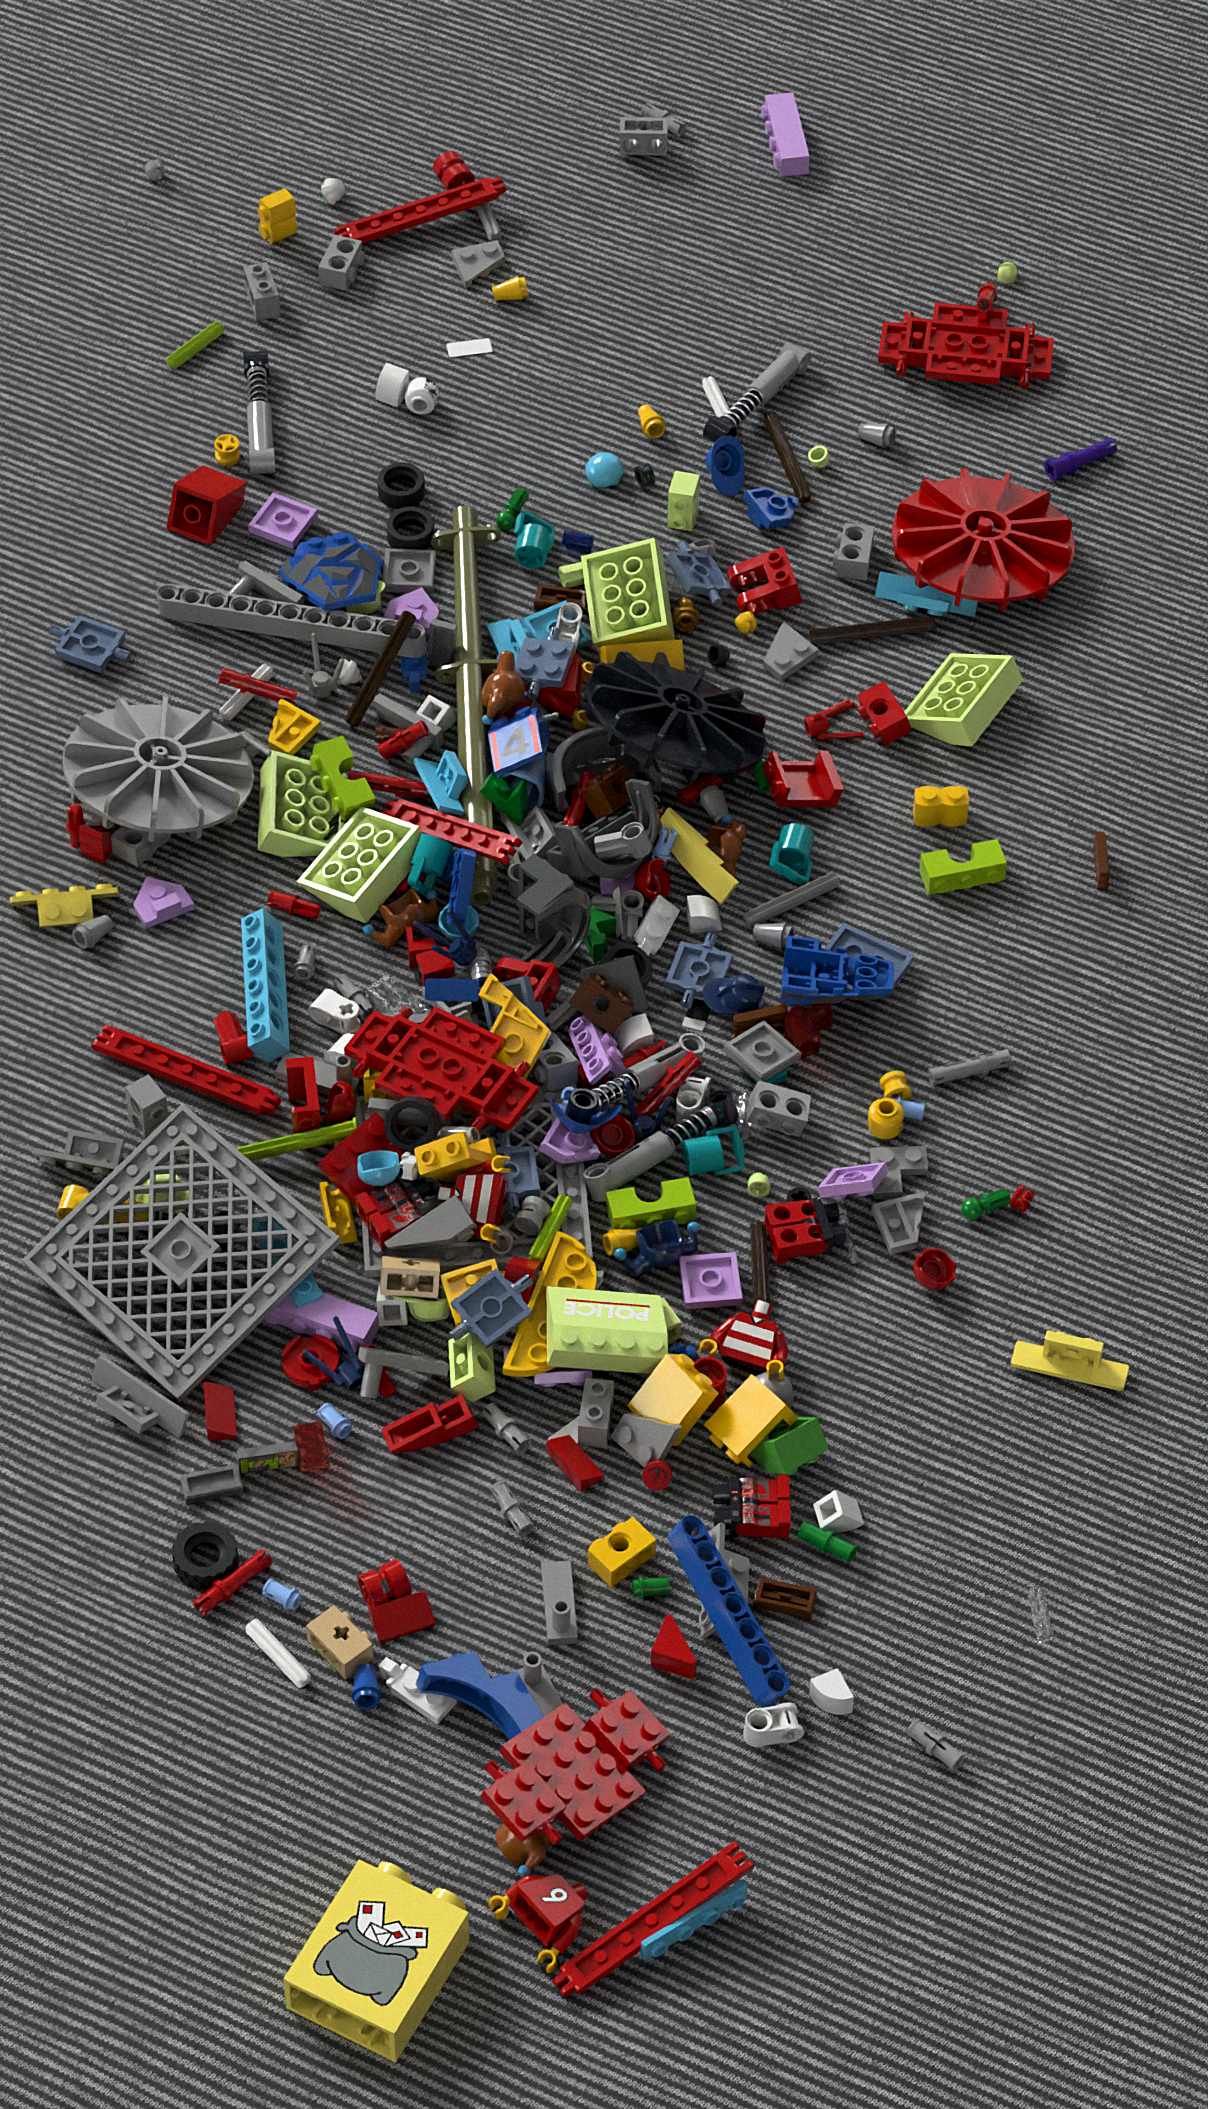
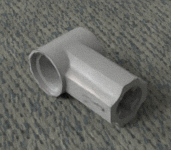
(630, 841)

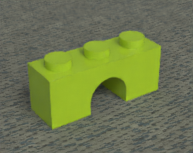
(331, 760)
(944, 874)
(629, 1212)

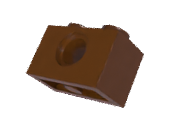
(609, 791)
(585, 1001)

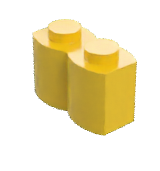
(277, 216)
(940, 806)

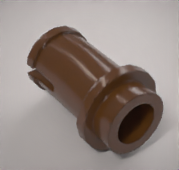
(383, 734)

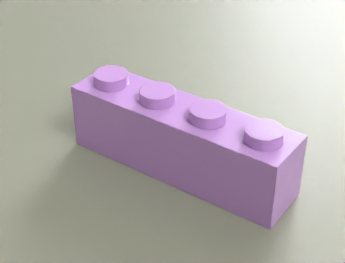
(785, 134)
(317, 1318)

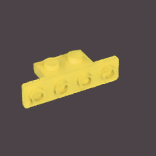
(64, 908)
(1070, 1359)

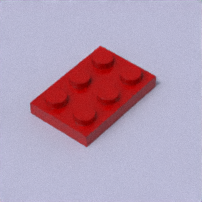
(342, 1161)

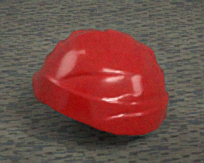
(614, 1136)

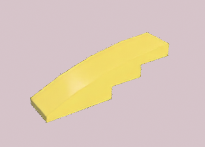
(695, 856)

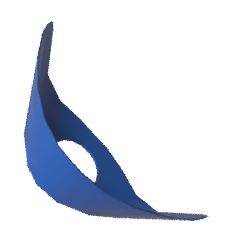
(575, 1127)

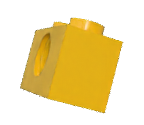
(615, 1565)

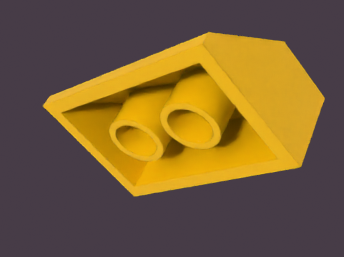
(646, 652)

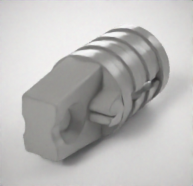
(481, 965)

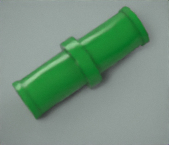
(827, 1541)

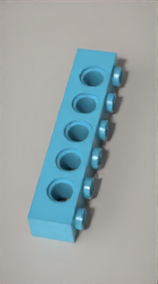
(265, 985)

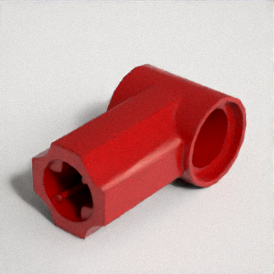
(232, 1040)

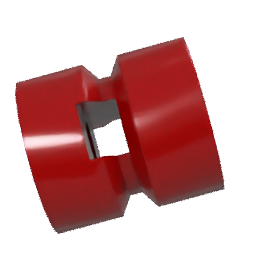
(452, 170)
(717, 1373)
(393, 1580)

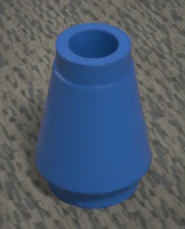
(366, 1687)

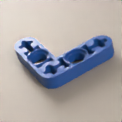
(459, 874)

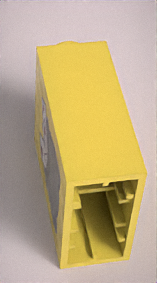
(378, 1958)

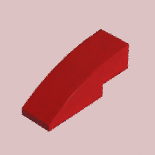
(430, 1426)

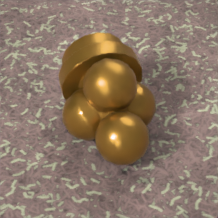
(685, 616)

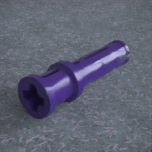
(1071, 461)

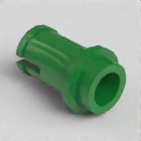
(762, 780)
(650, 1586)

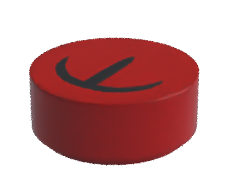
(657, 1475)

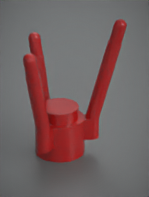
(818, 723)

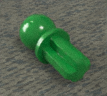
(506, 519)
(973, 1208)

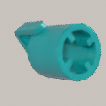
(533, 540)
(793, 853)
(430, 857)
(706, 1154)

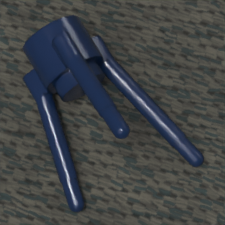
(461, 951)
(644, 1125)
(349, 1371)

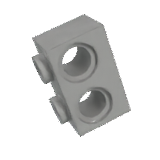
(643, 136)
(341, 262)
(261, 291)
(854, 551)
(134, 844)
(555, 1065)
(145, 1105)
(778, 1108)
(596, 1412)

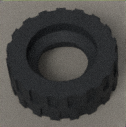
(198, 1535)

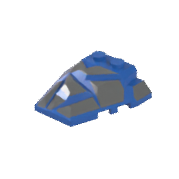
(334, 571)
(830, 977)

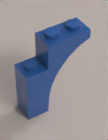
(500, 1698)

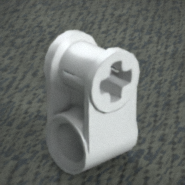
(568, 628)
(335, 1012)
(691, 1097)
(775, 1725)

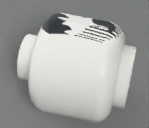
(421, 395)

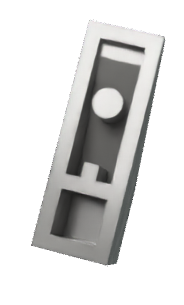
(438, 1227)

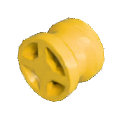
(227, 450)
(895, 1085)

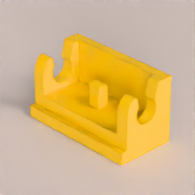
(337, 1213)

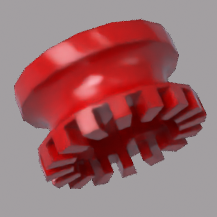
(1022, 1198)

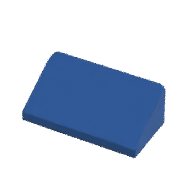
(452, 989)

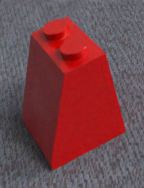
(204, 504)

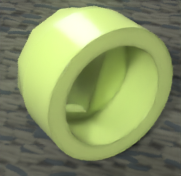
(1007, 272)
(819, 456)
(763, 1186)

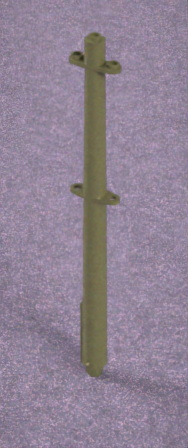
(469, 676)

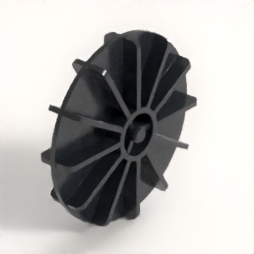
(675, 717)

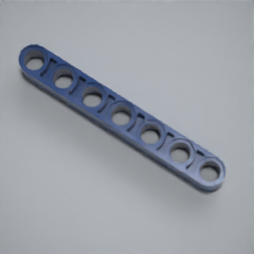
(728, 1611)

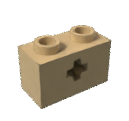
(409, 1277)
(340, 1641)

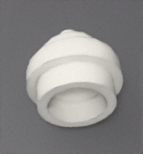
(332, 190)
(350, 673)

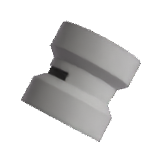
(532, 1214)

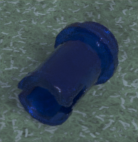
(577, 540)

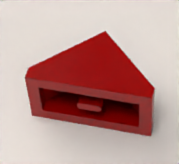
(96, 841)
(518, 1268)
(672, 1652)

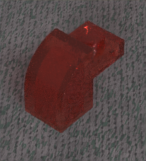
(803, 1027)
(311, 1446)

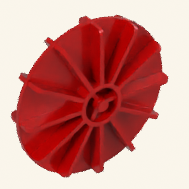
(983, 539)

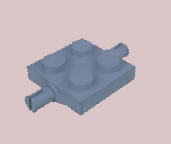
(698, 573)
(90, 643)
(544, 662)
(696, 966)
(523, 1176)
(491, 1308)

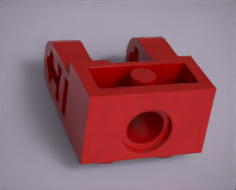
(779, 592)
(542, 975)

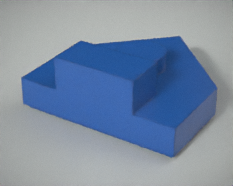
(769, 509)

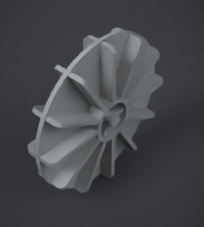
(157, 768)

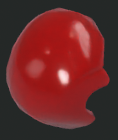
(652, 879)
(340, 1103)
(934, 1269)

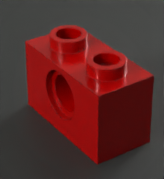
(892, 722)

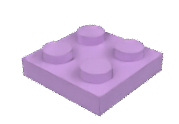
(282, 520)
(853, 1179)
(710, 1280)

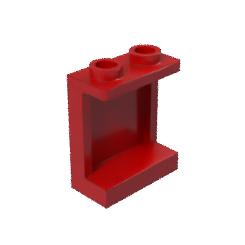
(803, 782)
(303, 1086)

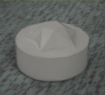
(704, 546)

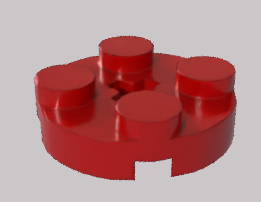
(304, 1374)

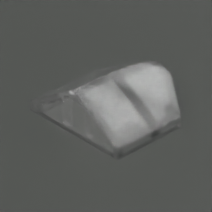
(390, 997)

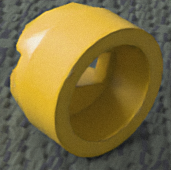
(746, 622)

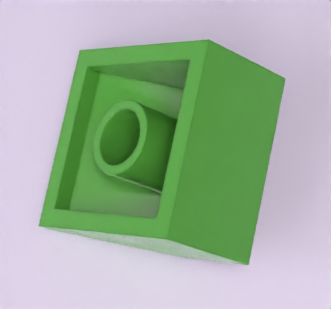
(790, 1446)

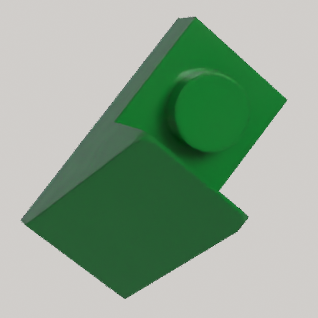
(510, 801)
(601, 926)

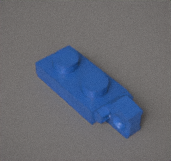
(414, 670)

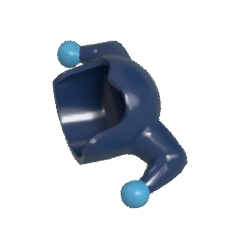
(659, 1247)

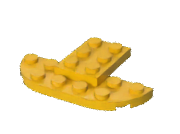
(564, 1267)

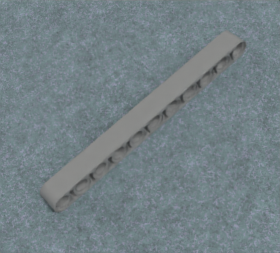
(284, 619)

